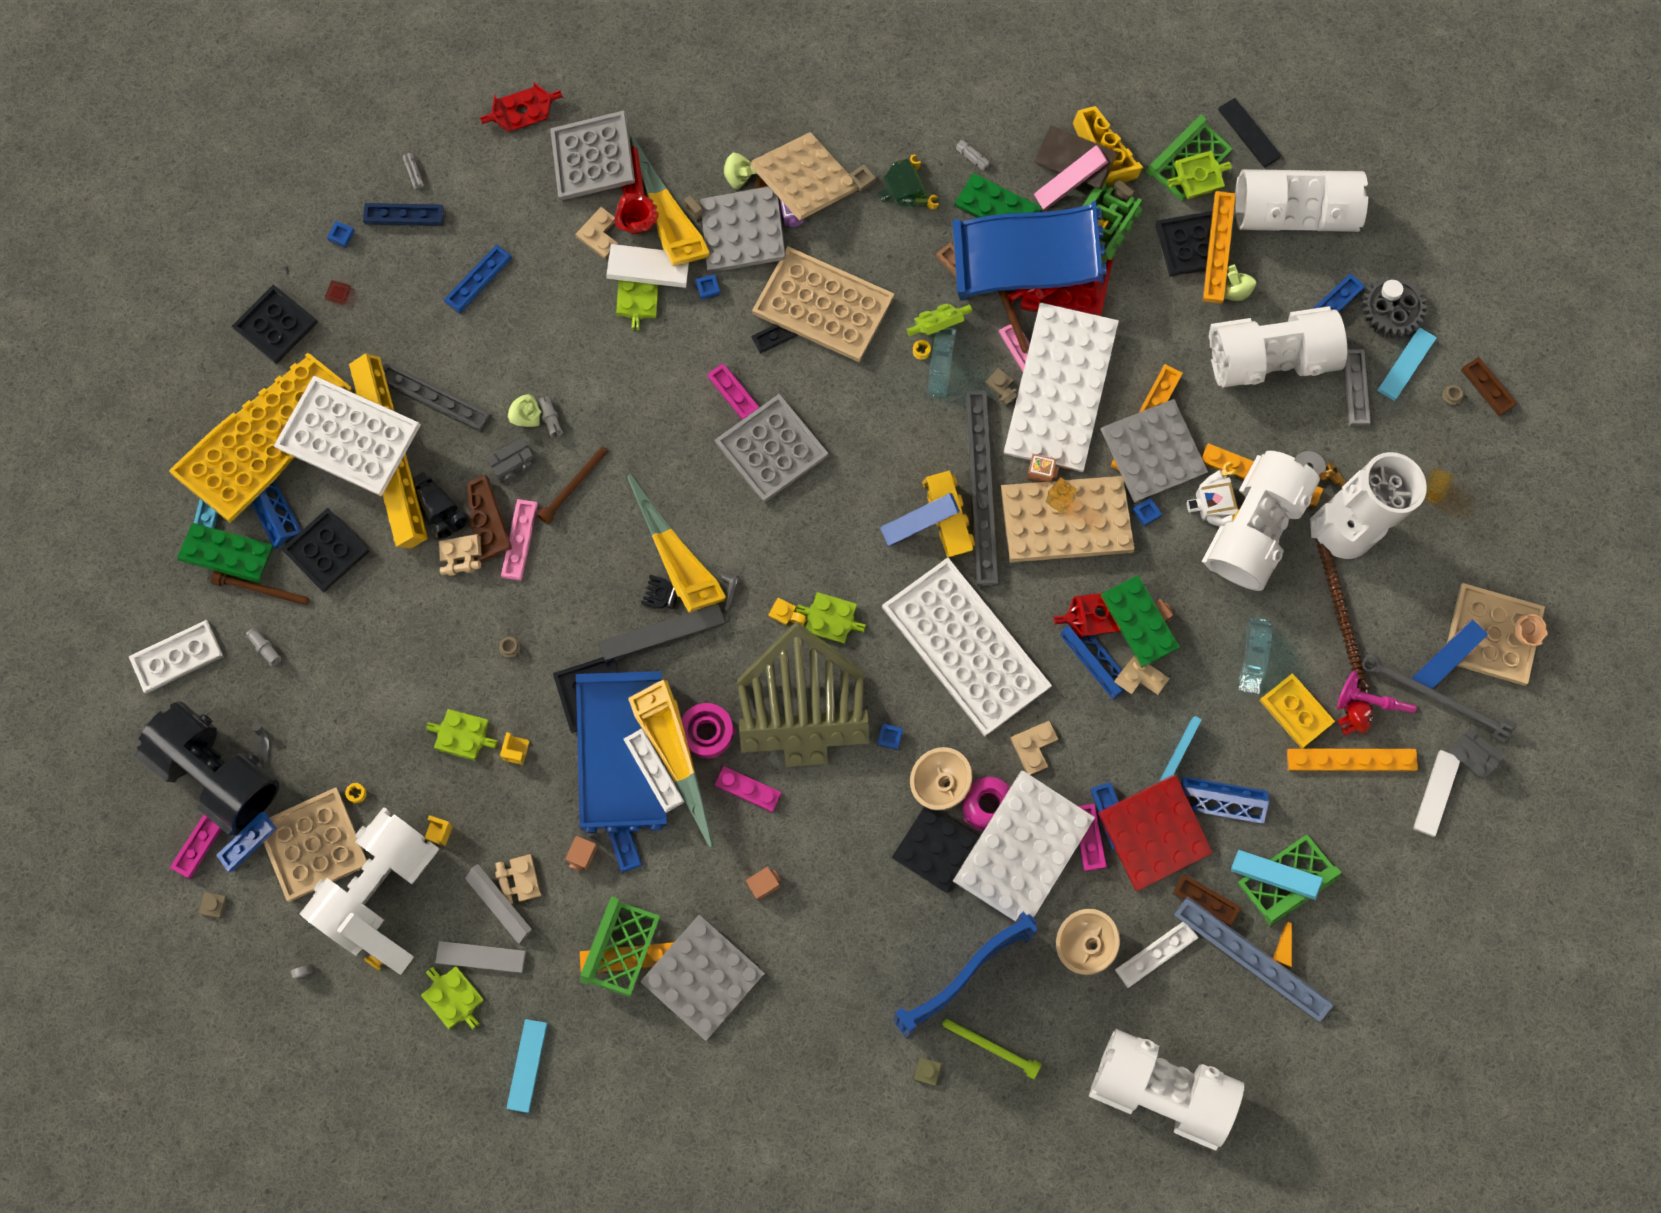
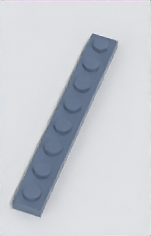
(1254, 959)

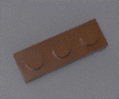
(1488, 386)
(1207, 898)

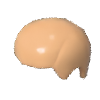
(1530, 630)

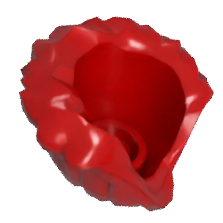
(635, 213)

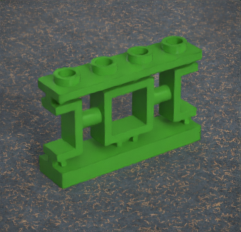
(1118, 228)

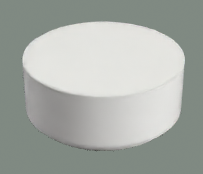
(1392, 290)

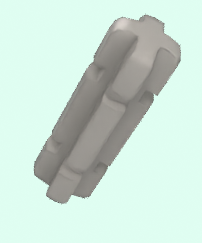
(973, 155)
(413, 171)

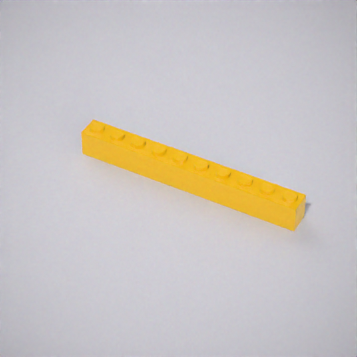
(400, 492)

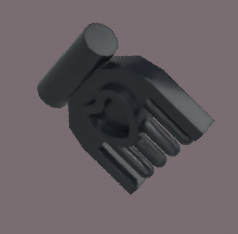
(663, 593)

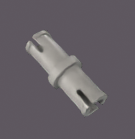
(550, 417)
(263, 647)

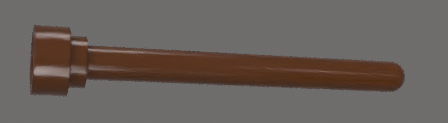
(1014, 321)
(547, 514)
(220, 579)

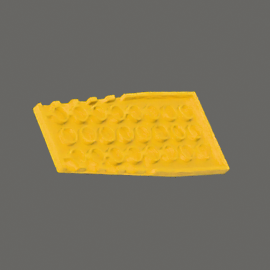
(239, 454)

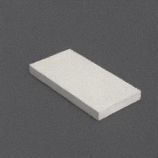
(645, 266)
(176, 656)

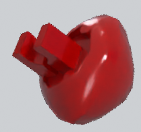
(1358, 717)

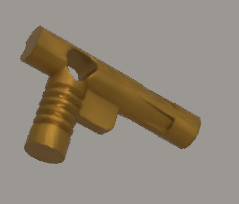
(1333, 474)

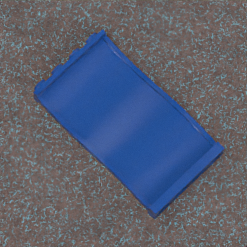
(1028, 250)
(610, 781)
(1023, 928)

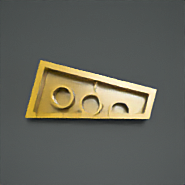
(1094, 127)
(953, 529)

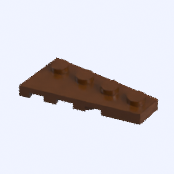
(487, 519)

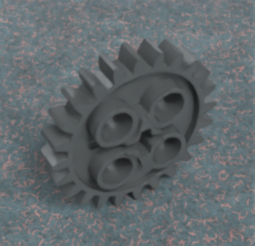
(1385, 319)

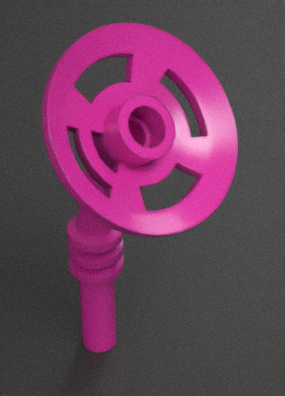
(1352, 692)

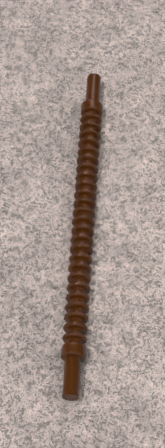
(1343, 617)

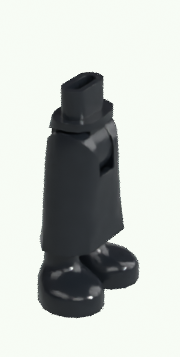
(435, 503)

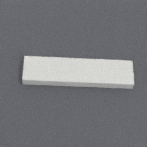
(654, 770)
(1436, 794)
(375, 943)
(1156, 954)

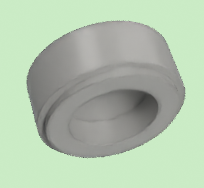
(302, 971)

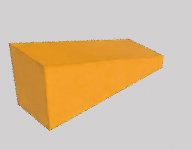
(1284, 949)

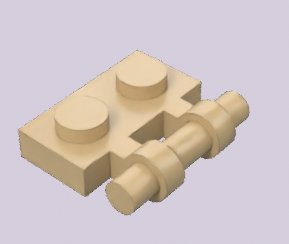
(460, 549)
(524, 876)

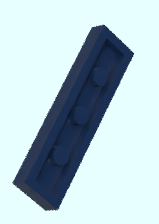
(403, 214)

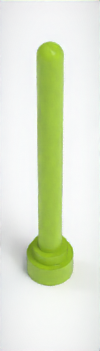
(1030, 1067)

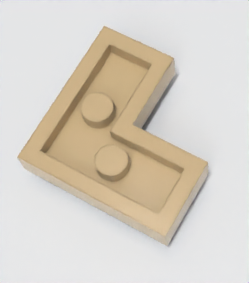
(594, 231)
(1133, 675)
(1028, 746)

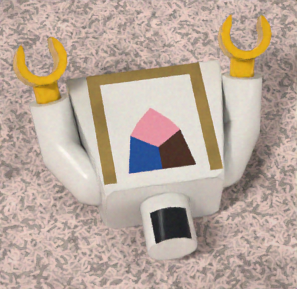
(1216, 498)

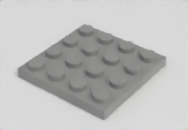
(592, 155)
(742, 229)
(771, 448)
(1154, 450)
(702, 977)

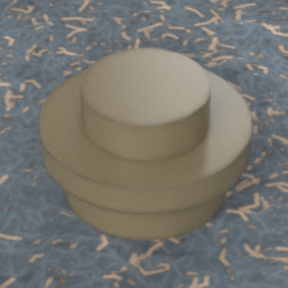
(1452, 395)
(1008, 396)
(509, 647)

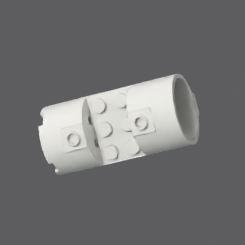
(1301, 200)
(1309, 342)
(1369, 505)
(1249, 546)
(394, 848)
(1199, 1102)

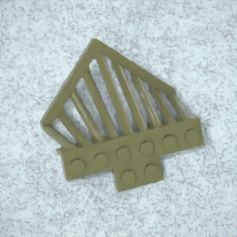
(802, 735)

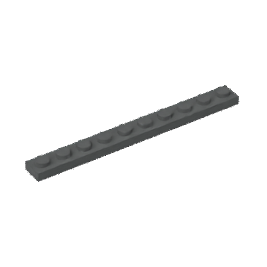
(981, 488)

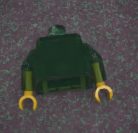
(906, 186)

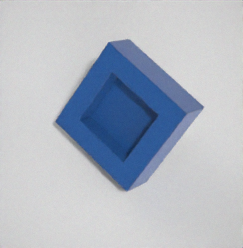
(340, 234)
(707, 286)
(1147, 512)
(890, 736)

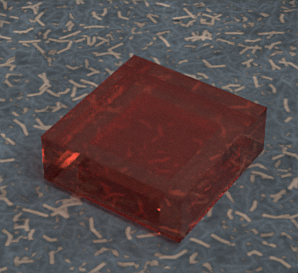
(338, 292)

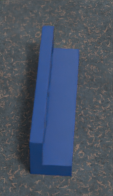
(272, 521)
(1092, 662)
(1228, 793)

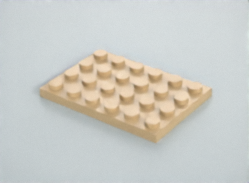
(823, 304)
(1090, 526)

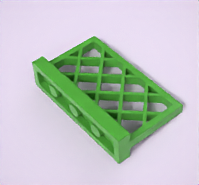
(1181, 144)
(1293, 900)
(602, 939)

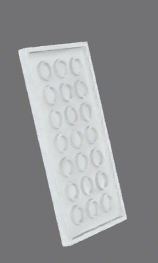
(1061, 386)
(966, 647)

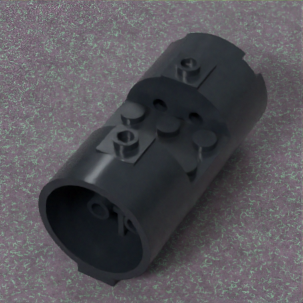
(182, 744)

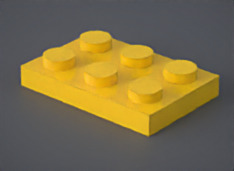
(1297, 711)

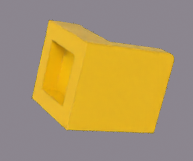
(514, 749)
(438, 831)

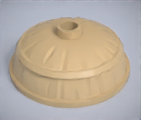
(936, 769)
(1079, 934)

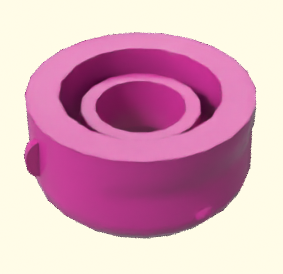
(712, 714)
(970, 805)

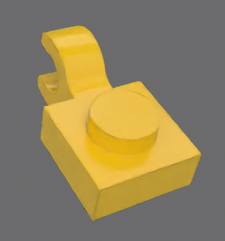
(785, 612)

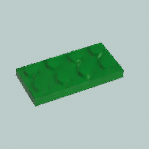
(986, 198)
(225, 552)
(1139, 621)

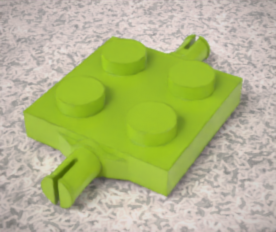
(1199, 174)
(636, 301)
(939, 319)
(831, 618)
(461, 735)
(452, 998)

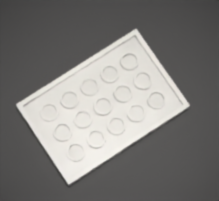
(347, 435)
(1023, 848)

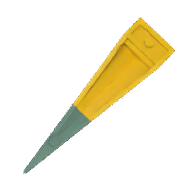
(676, 232)
(687, 574)
(662, 724)

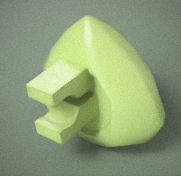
(738, 170)
(1238, 285)
(524, 411)

